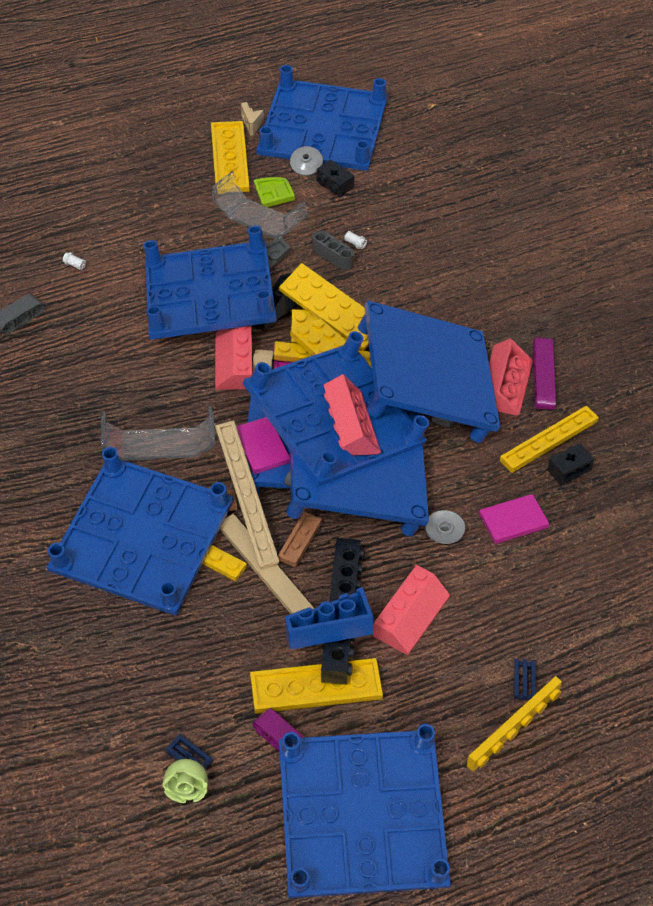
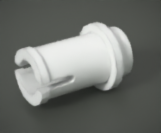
(356, 240)
(70, 259)

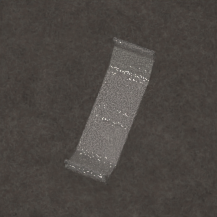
(249, 213)
(159, 442)

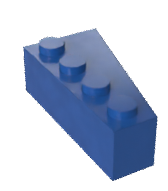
(330, 622)

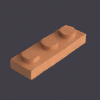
(299, 539)

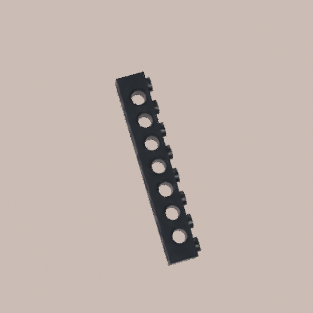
(345, 579)

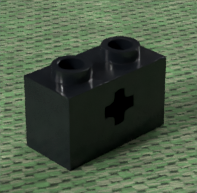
(335, 178)
(570, 464)

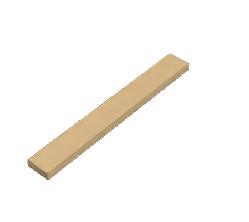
(247, 495)
(272, 576)

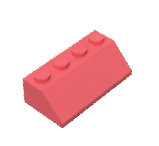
(233, 357)
(509, 375)
(351, 417)
(411, 610)

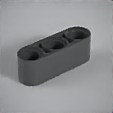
(333, 250)
(19, 313)

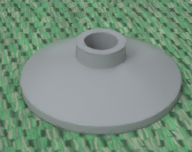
(306, 166)
(446, 521)

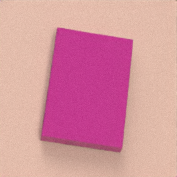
(262, 445)
(513, 519)

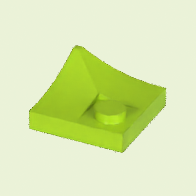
(273, 191)

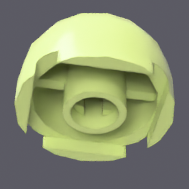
(185, 781)

